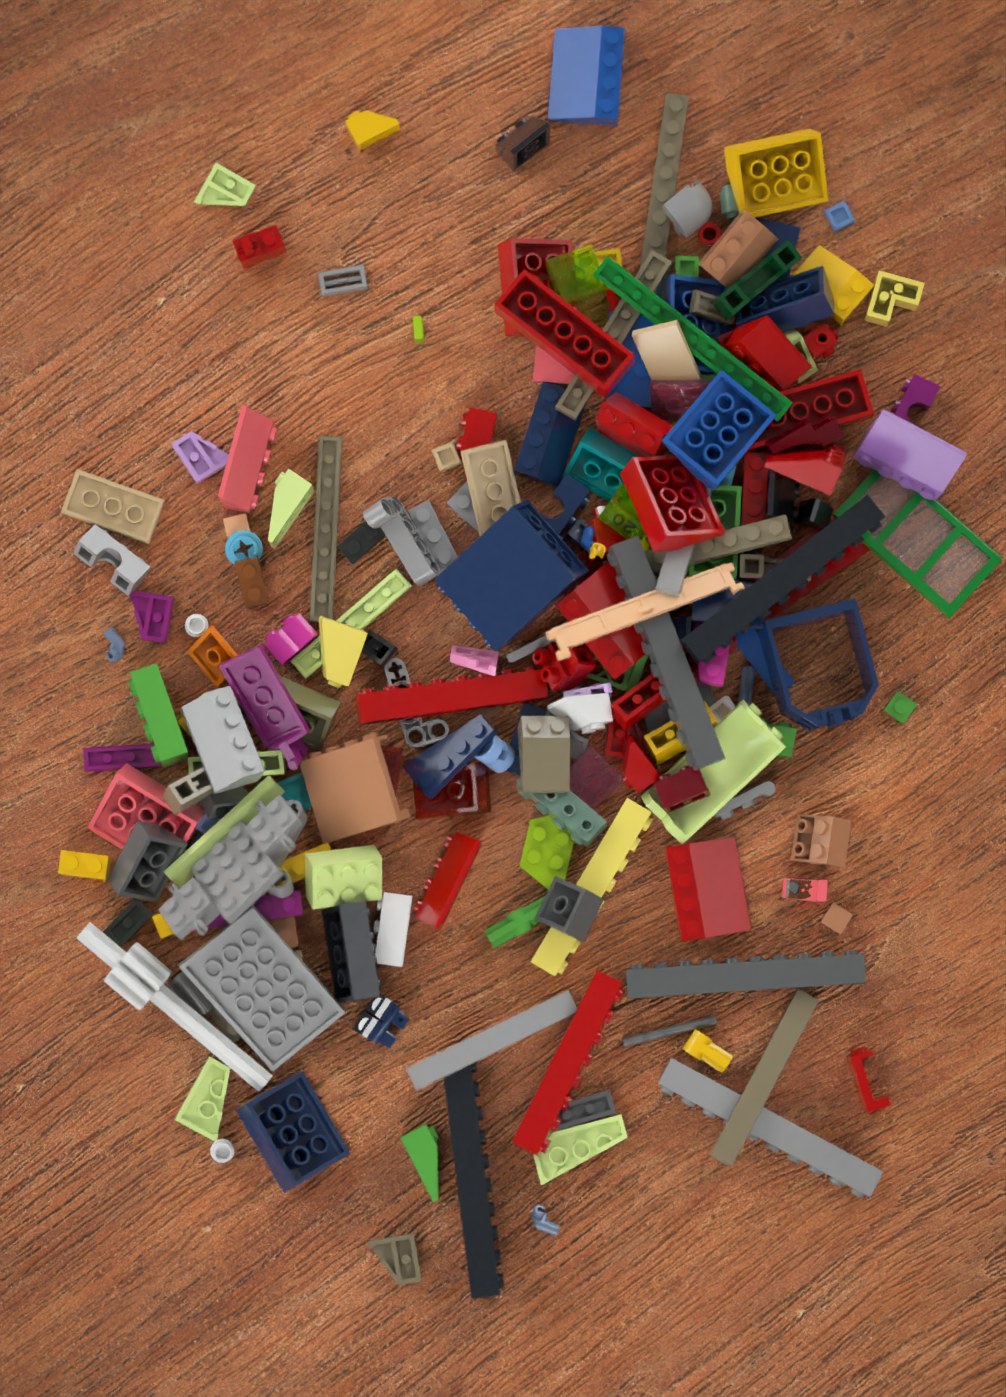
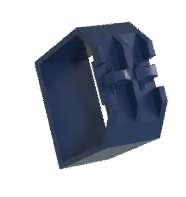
(834, 715)

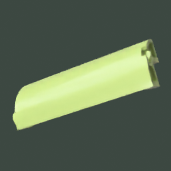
(747, 749)

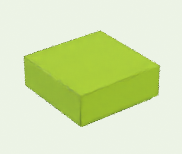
(418, 329)

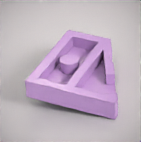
(199, 456)
(597, 688)

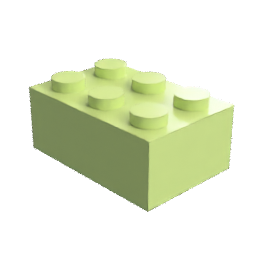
(343, 876)

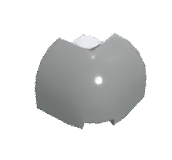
(689, 209)

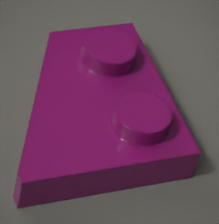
(153, 615)

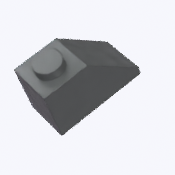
(221, 803)

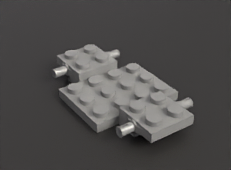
(234, 870)

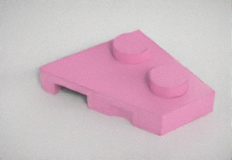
(475, 659)

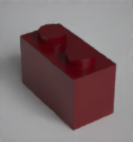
(681, 788)

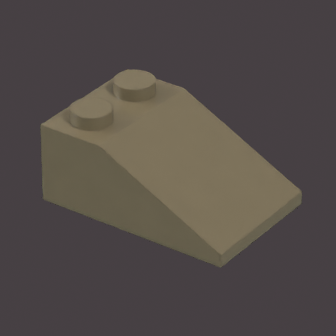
(544, 754)

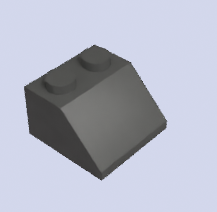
(569, 909)

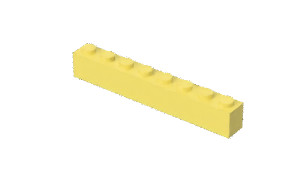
(597, 879)

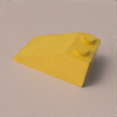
(846, 283)

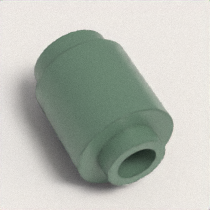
(728, 203)

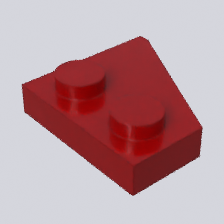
(617, 737)

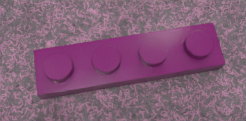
(270, 908)

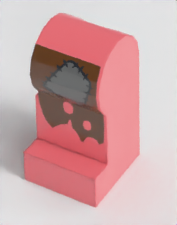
(805, 890)

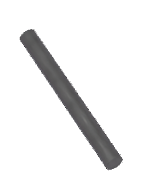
(669, 1031)

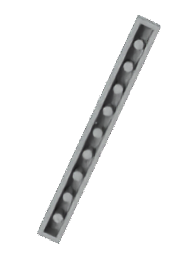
(773, 1129)

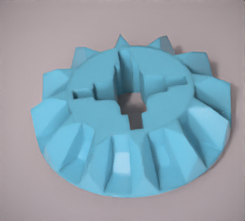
(247, 537)

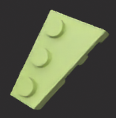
(205, 1100)

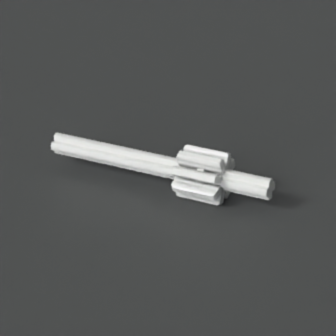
(141, 978)

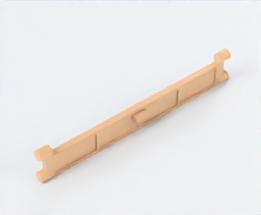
(641, 608)

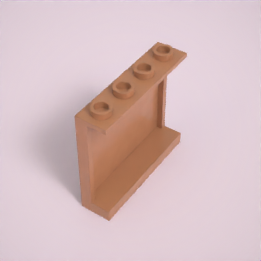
(351, 789)

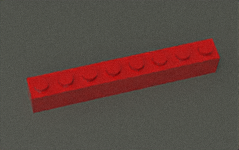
(450, 697)
(568, 1064)

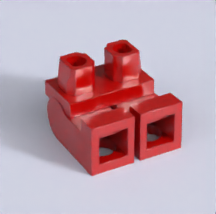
(567, 672)

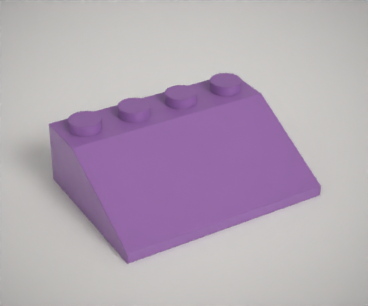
(909, 455)

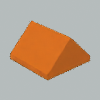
(210, 652)

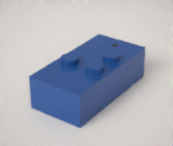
(637, 380)

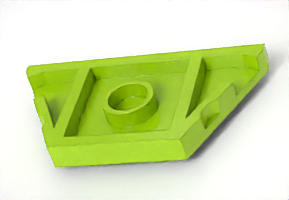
(546, 851)

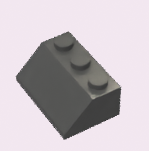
(143, 862)

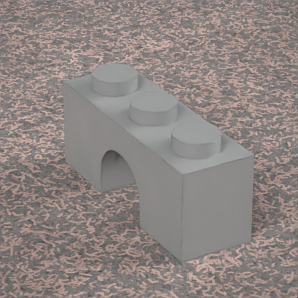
(100, 546)

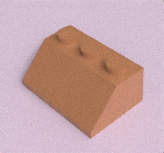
(738, 249)

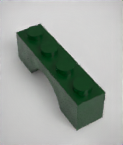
(757, 280)

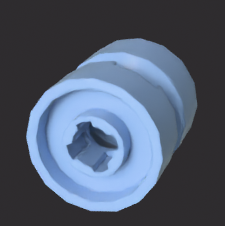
(496, 755)

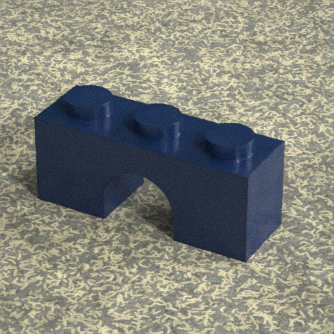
(572, 496)

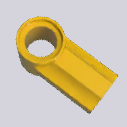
(703, 1049)

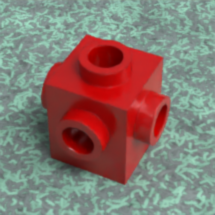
(825, 334)

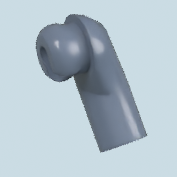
(117, 645)
(541, 1221)

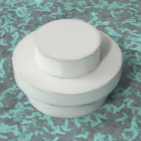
(196, 625)
(222, 1150)

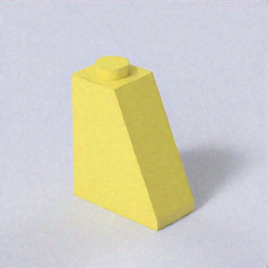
(339, 650)

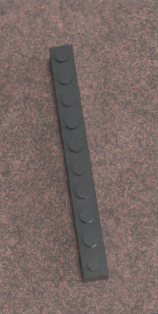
(667, 659)
(745, 976)

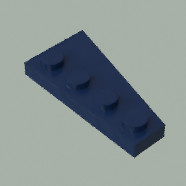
(447, 757)

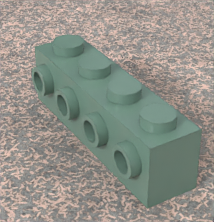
(569, 814)

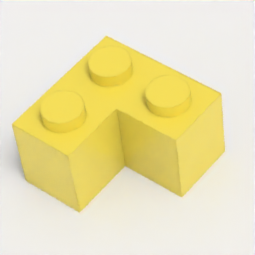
(892, 291)

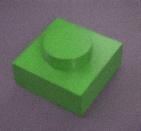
(687, 266)
(900, 707)

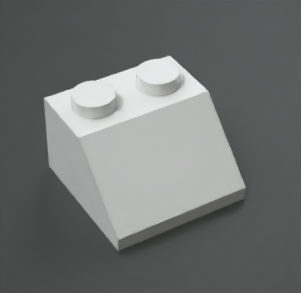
(584, 711)

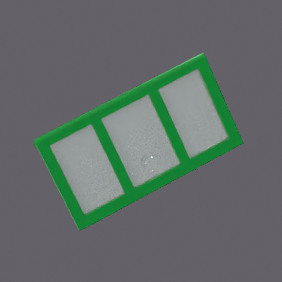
(924, 543)

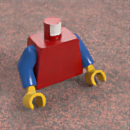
(600, 537)

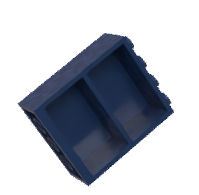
(511, 575)

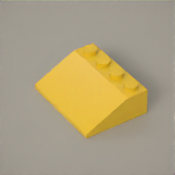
(777, 172)

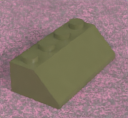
(317, 710)

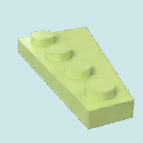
(578, 1144)

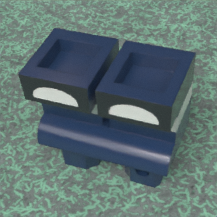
(376, 1030)

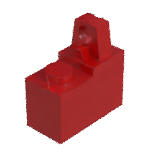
(259, 246)

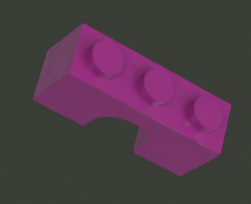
(918, 393)

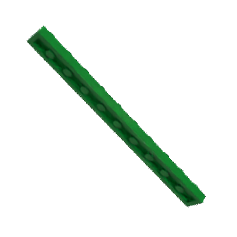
(699, 342)

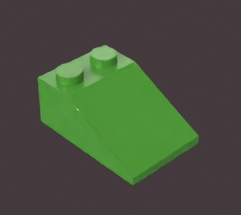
(423, 1151)

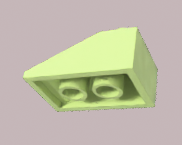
(289, 500)

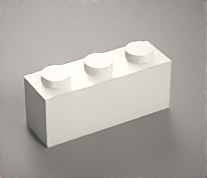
(392, 928)

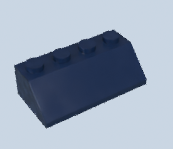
(792, 301)
(547, 439)

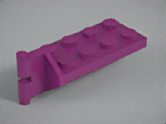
(267, 703)

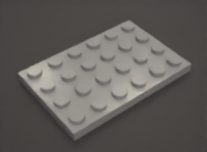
(262, 988)

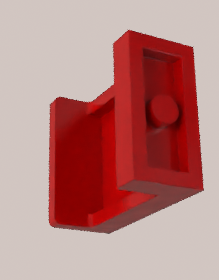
(861, 1082)

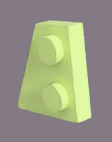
(225, 188)

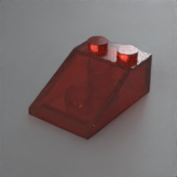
(462, 796)

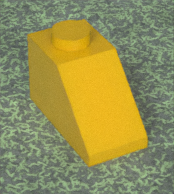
(370, 127)

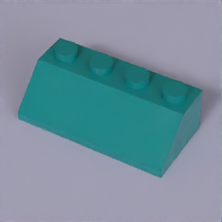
(599, 464)

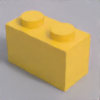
(84, 865)

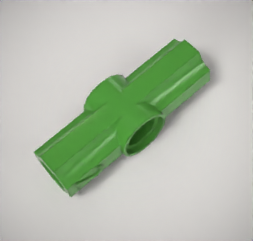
(514, 924)

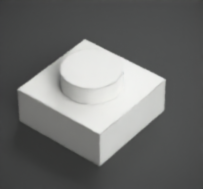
(722, 708)

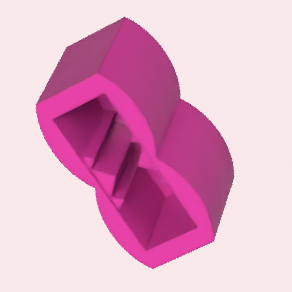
(290, 639)

